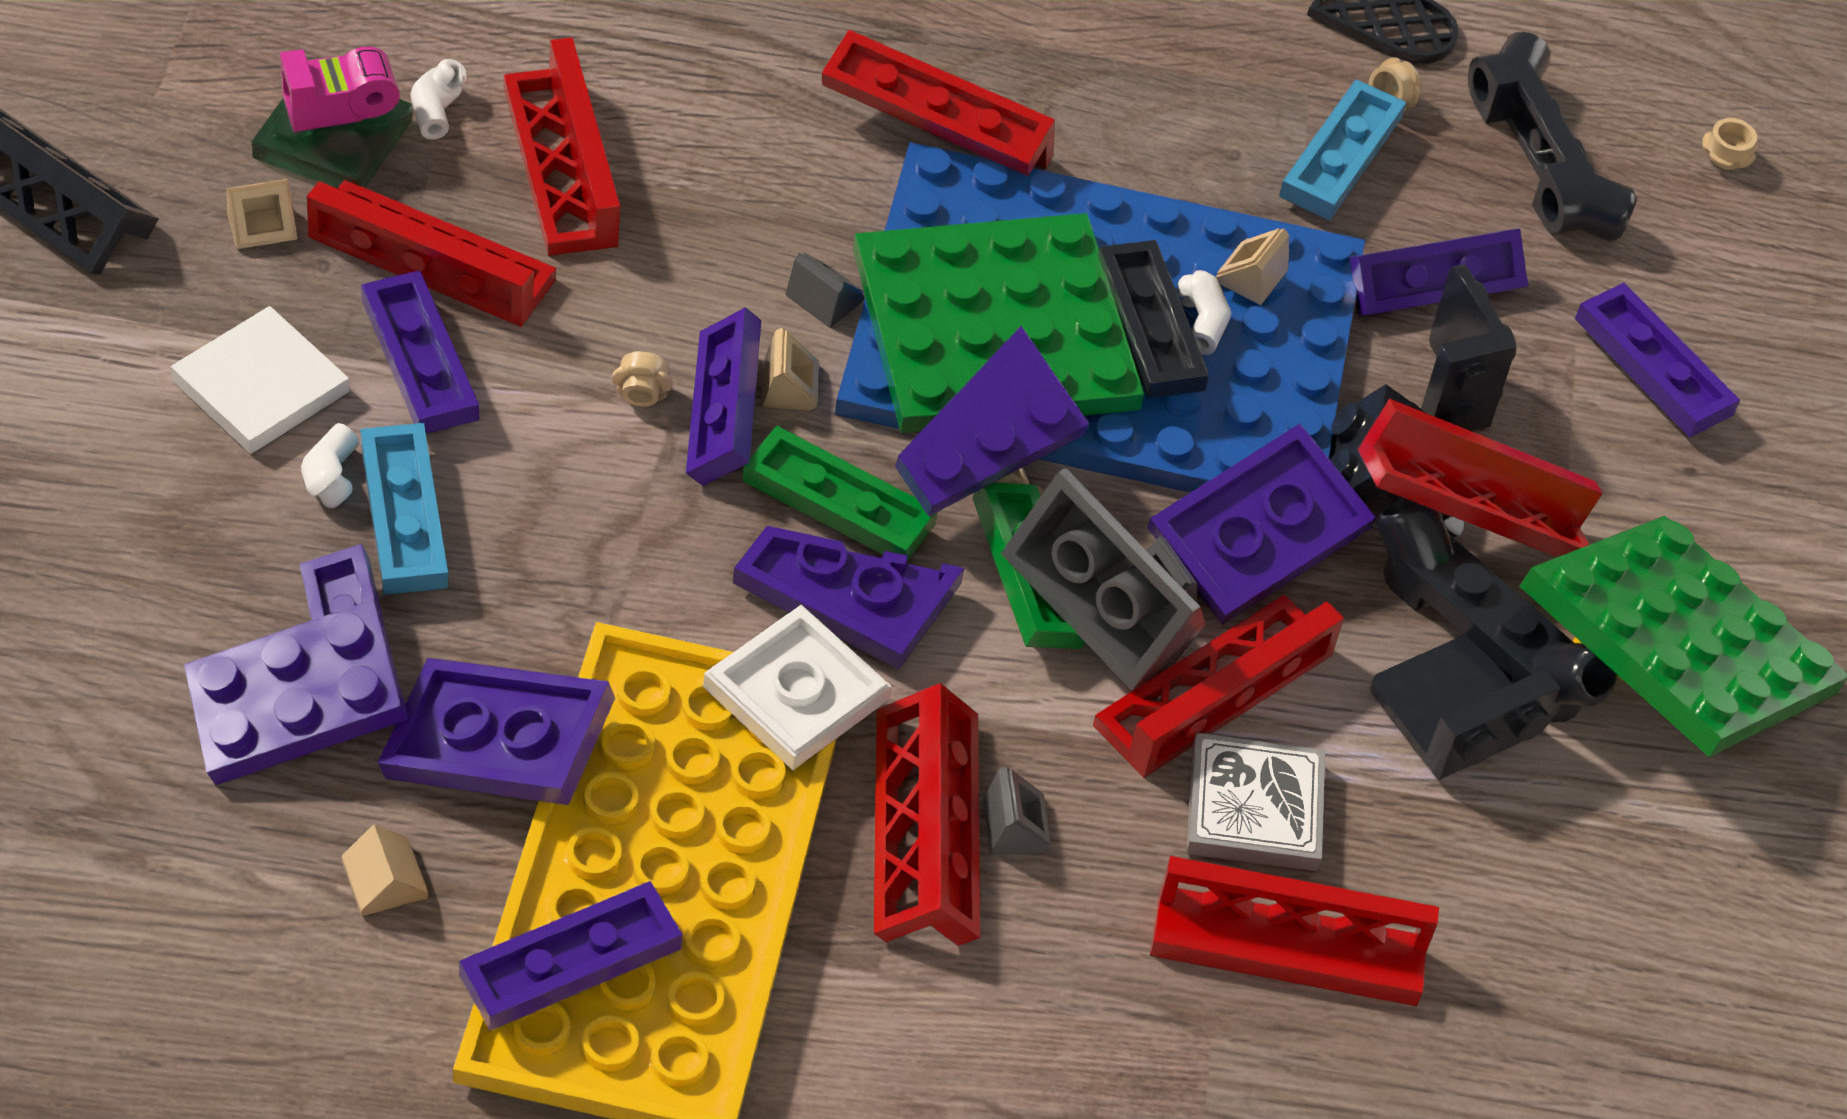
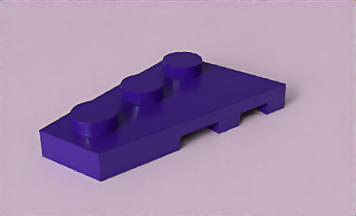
(859, 597)

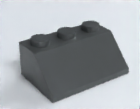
(1103, 582)

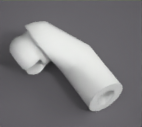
(435, 93)
(1214, 312)
(323, 468)

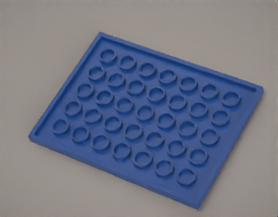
(1267, 373)

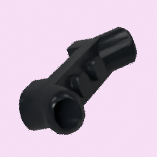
(1569, 190)
(1436, 569)

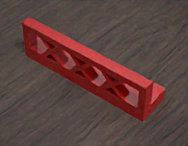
(940, 103)
(581, 142)
(411, 241)
(1478, 480)
(1222, 694)
(944, 806)
(1290, 937)

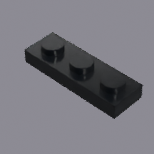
(1153, 320)

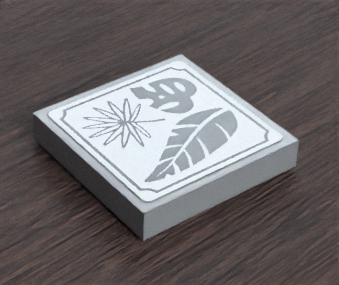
(1256, 802)

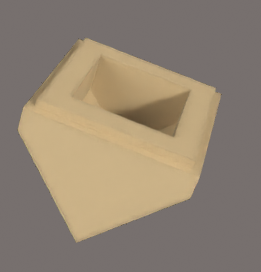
(261, 214)
(1257, 265)
(789, 374)
(383, 871)

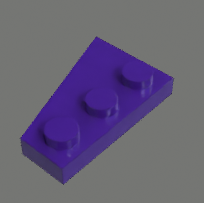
(991, 427)

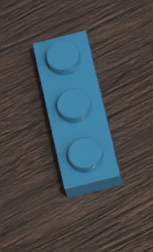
(1342, 149)
(404, 509)

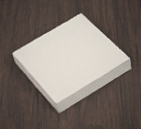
(260, 379)
(796, 687)

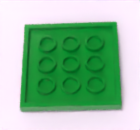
(961, 290)
(1685, 633)

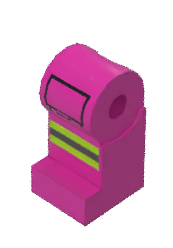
(337, 88)

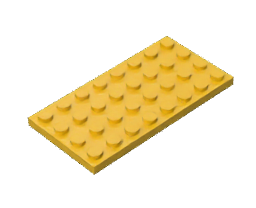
(723, 837)

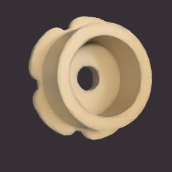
(1398, 80)
(1731, 144)
(643, 378)

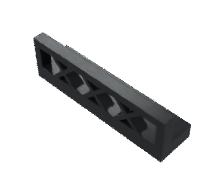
(71, 183)

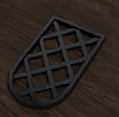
(1392, 45)

